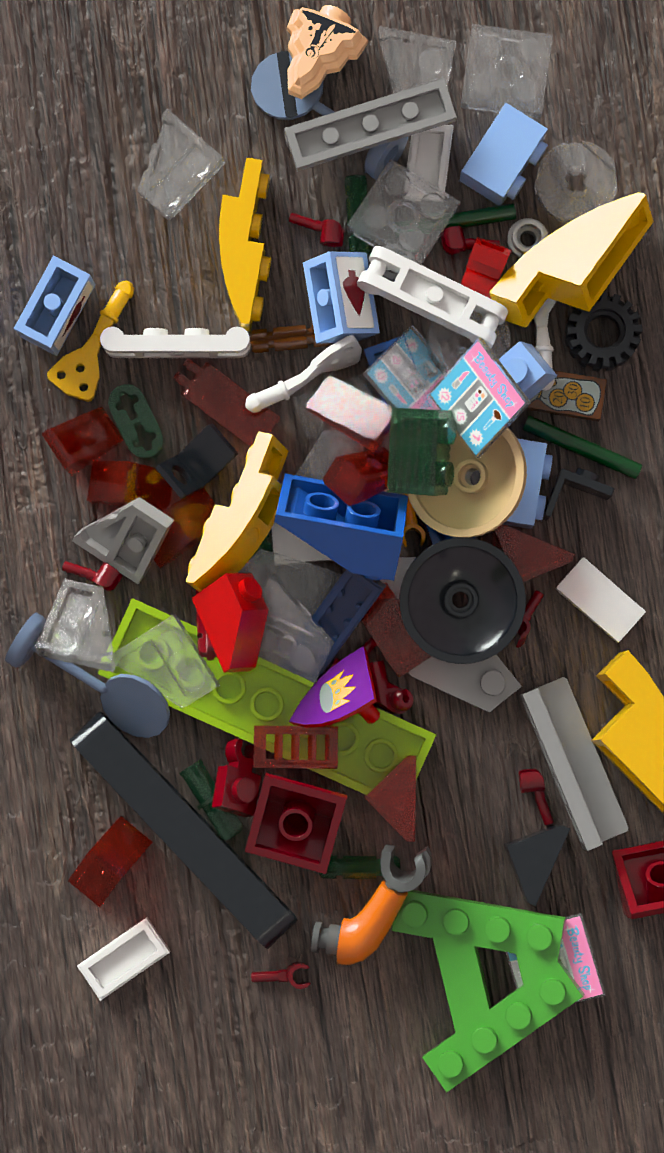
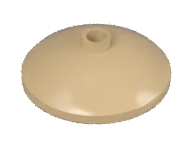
(481, 507)

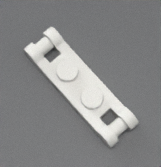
(432, 295)
(158, 344)

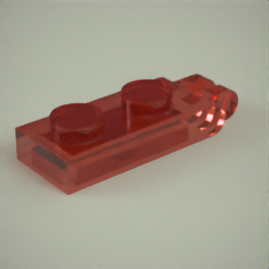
(224, 402)

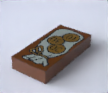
(572, 397)

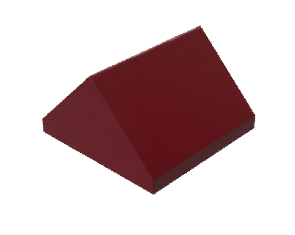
(295, 823)
(640, 879)

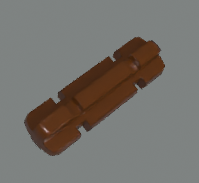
(283, 338)

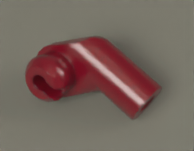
(387, 694)

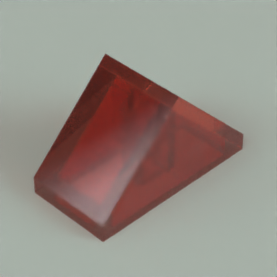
(83, 439)
(125, 481)
(188, 525)
(530, 554)
(396, 797)
(110, 861)

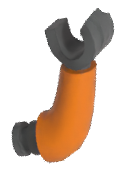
(366, 931)

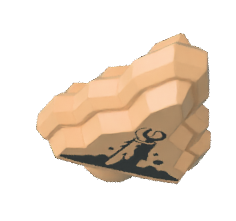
(320, 46)

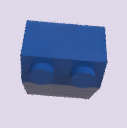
(357, 537)

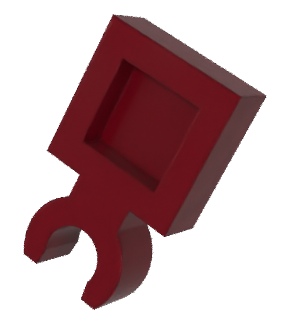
(235, 783)

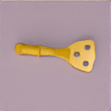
(88, 354)

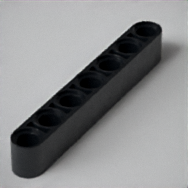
(183, 830)

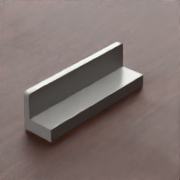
(370, 124)
(574, 763)

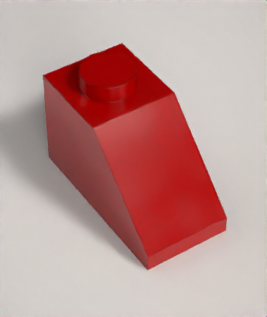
(233, 619)

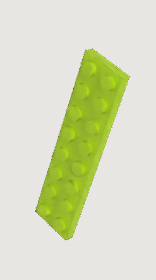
(270, 698)

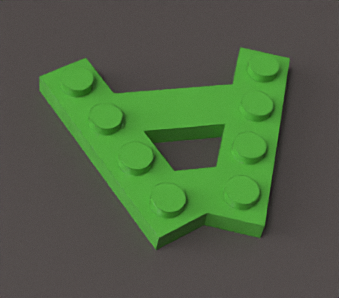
(484, 1030)

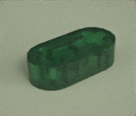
(145, 418)

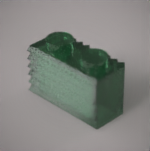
(420, 451)

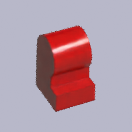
(485, 266)

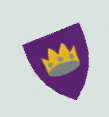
(340, 694)

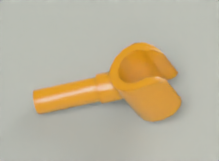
(412, 524)

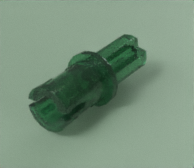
(203, 788)

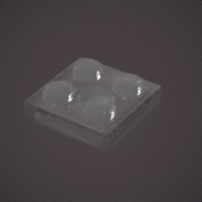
(506, 68)
(403, 213)

